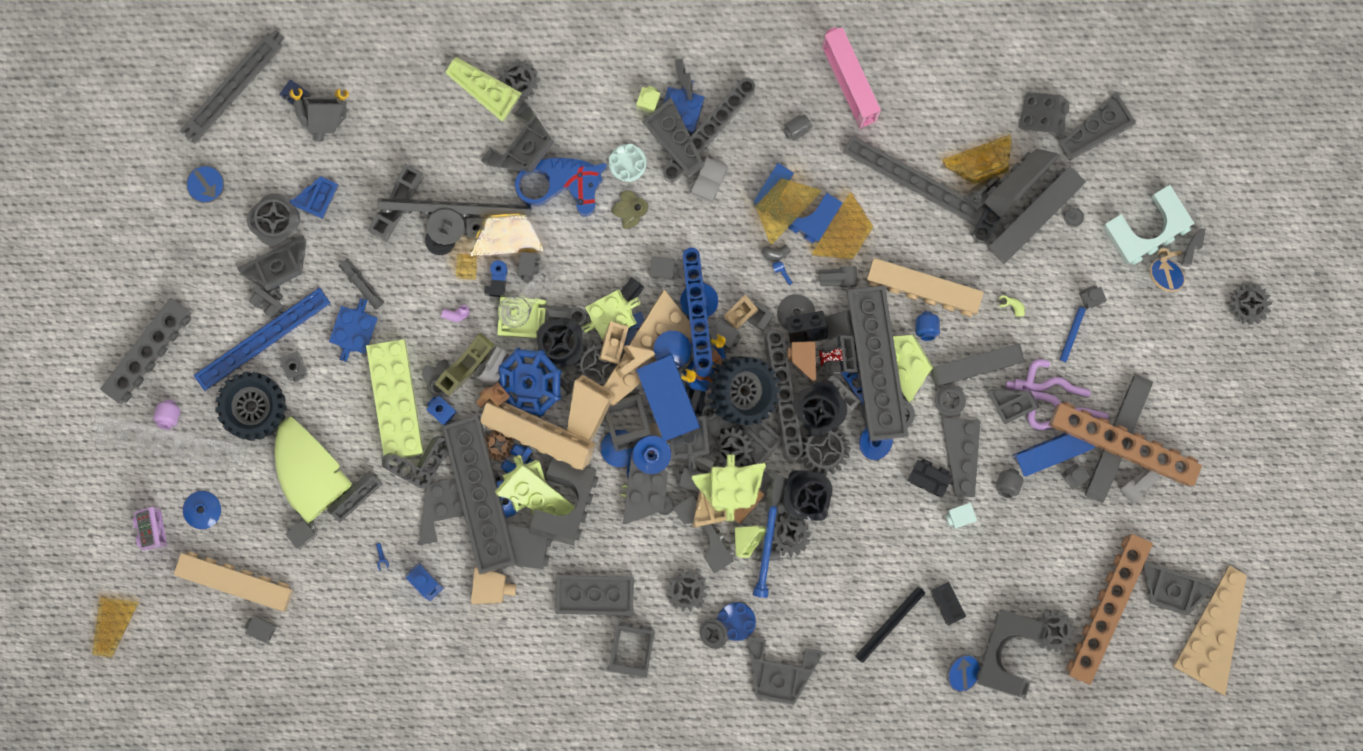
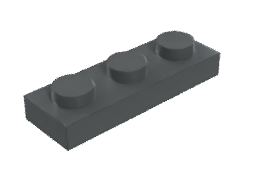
(354, 496)

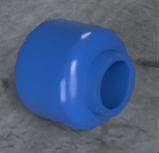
(927, 326)

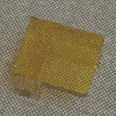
(466, 267)

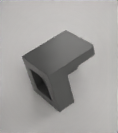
(761, 318)

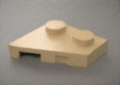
(706, 514)

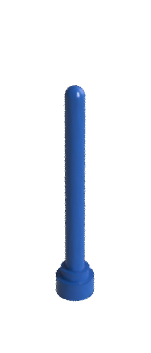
(761, 589)

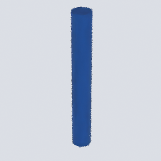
(1072, 334)

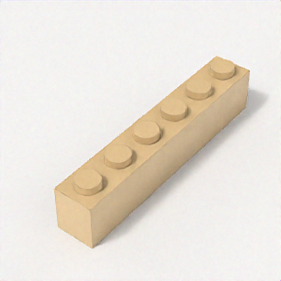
(924, 286)
(538, 434)
(233, 582)

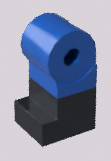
(498, 281)

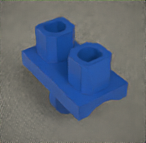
(516, 450)

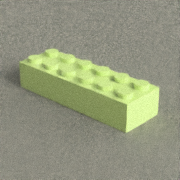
(395, 398)

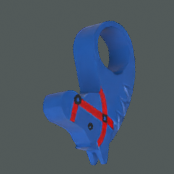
(567, 174)

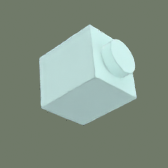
(961, 516)

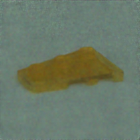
(112, 622)

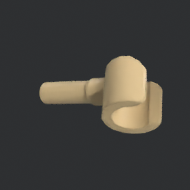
(1163, 251)

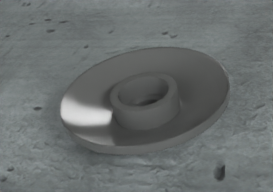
(791, 303)

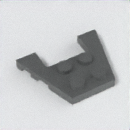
(527, 148)
(440, 503)
(777, 680)

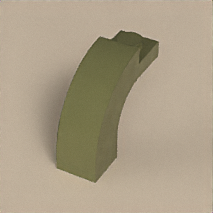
(465, 366)

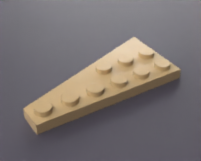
(662, 318)
(1211, 643)

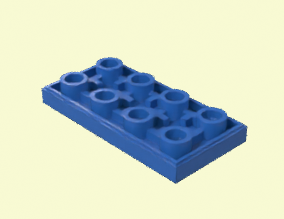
(668, 398)

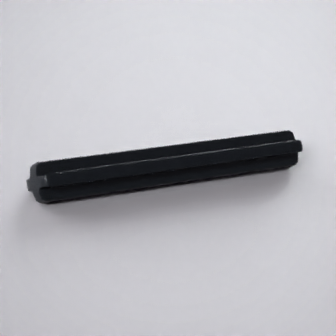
(890, 624)

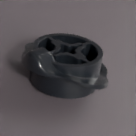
(572, 327)
(808, 407)
(800, 495)

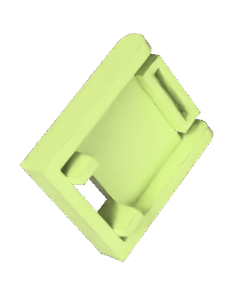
(529, 329)

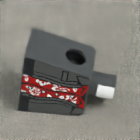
(837, 355)

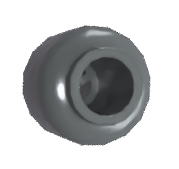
(1009, 483)

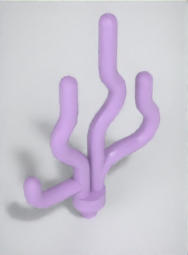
(1029, 384)

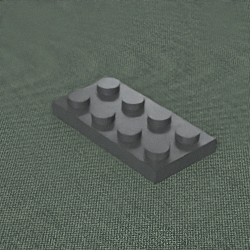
(594, 595)

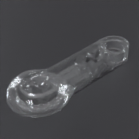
(526, 299)

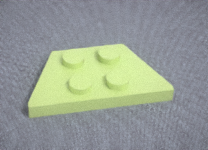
(912, 364)
(703, 483)

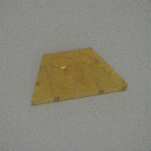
(982, 161)
(783, 206)
(845, 232)
(506, 235)

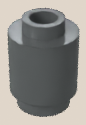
(797, 127)

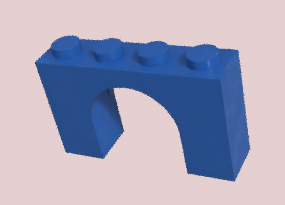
(812, 226)

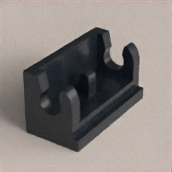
(948, 603)

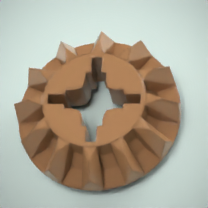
(494, 452)

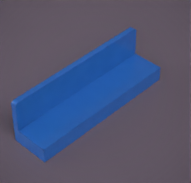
(1050, 453)

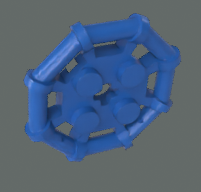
(538, 377)

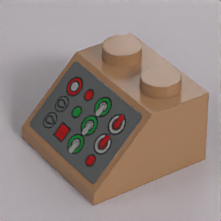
(803, 359)

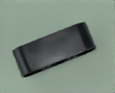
(985, 225)

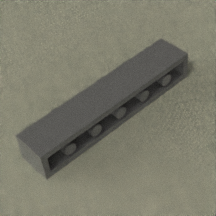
(1037, 214)

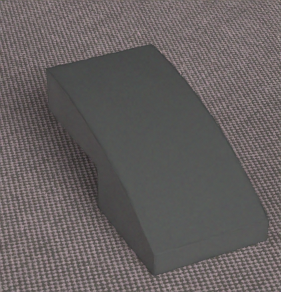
(684, 79)
(1195, 243)

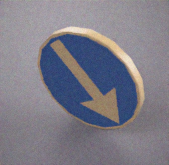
(1167, 275)

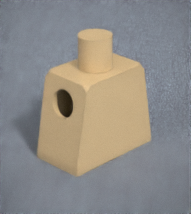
(490, 588)

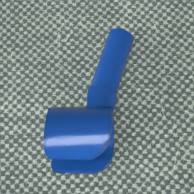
(779, 267)
(381, 556)

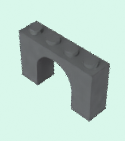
(566, 527)
(1007, 628)

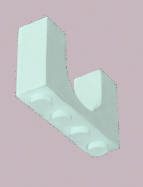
(1133, 247)

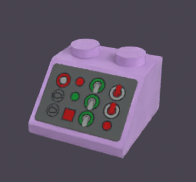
(150, 528)

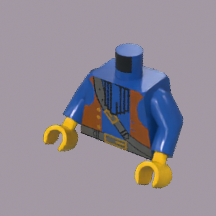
(692, 378)

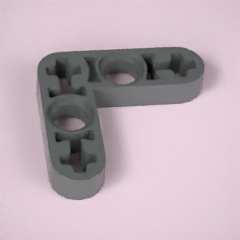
(422, 468)

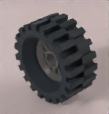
(756, 383)
(231, 396)

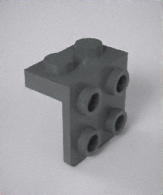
(1044, 113)

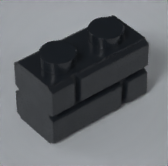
(930, 478)

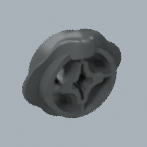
(273, 200)

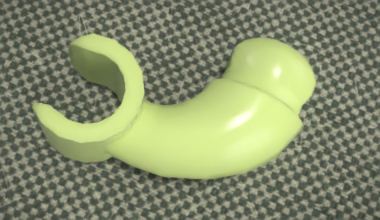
(1016, 304)

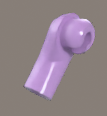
(456, 316)

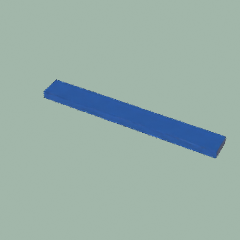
(262, 339)

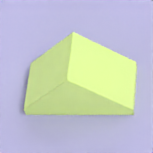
(748, 539)

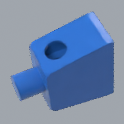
(424, 582)

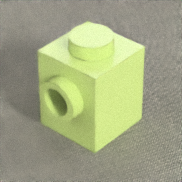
(648, 99)

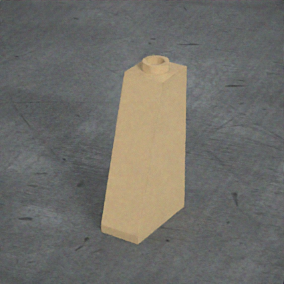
(588, 407)

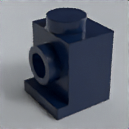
(292, 85)

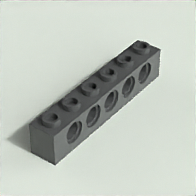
(135, 355)

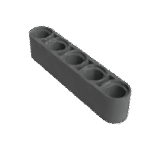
(977, 365)

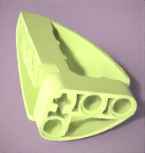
(306, 471)

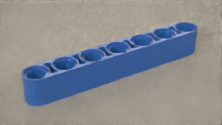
(697, 320)

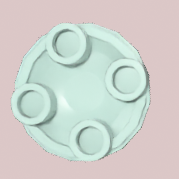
(627, 162)

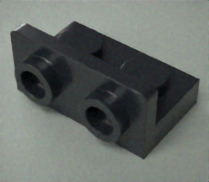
(807, 327)

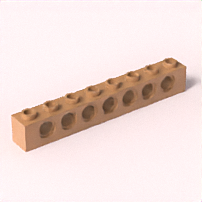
(1187, 476)
(1141, 548)

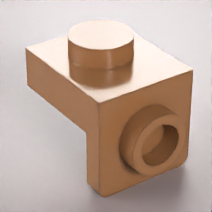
(495, 393)

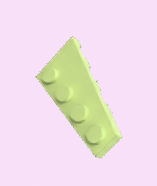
(484, 88)
(530, 490)

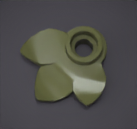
(627, 209)

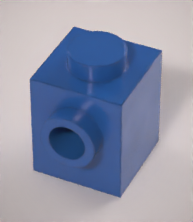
(441, 410)

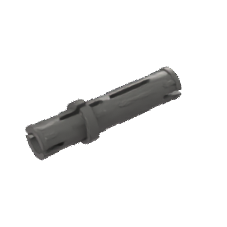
(358, 280)

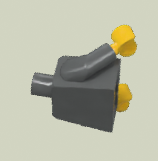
(320, 114)

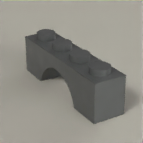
(404, 188)
(717, 555)

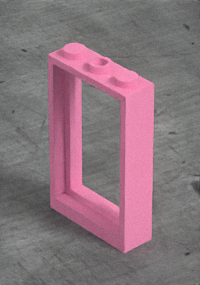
(850, 77)

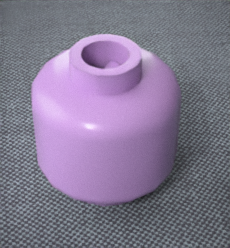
(166, 414)

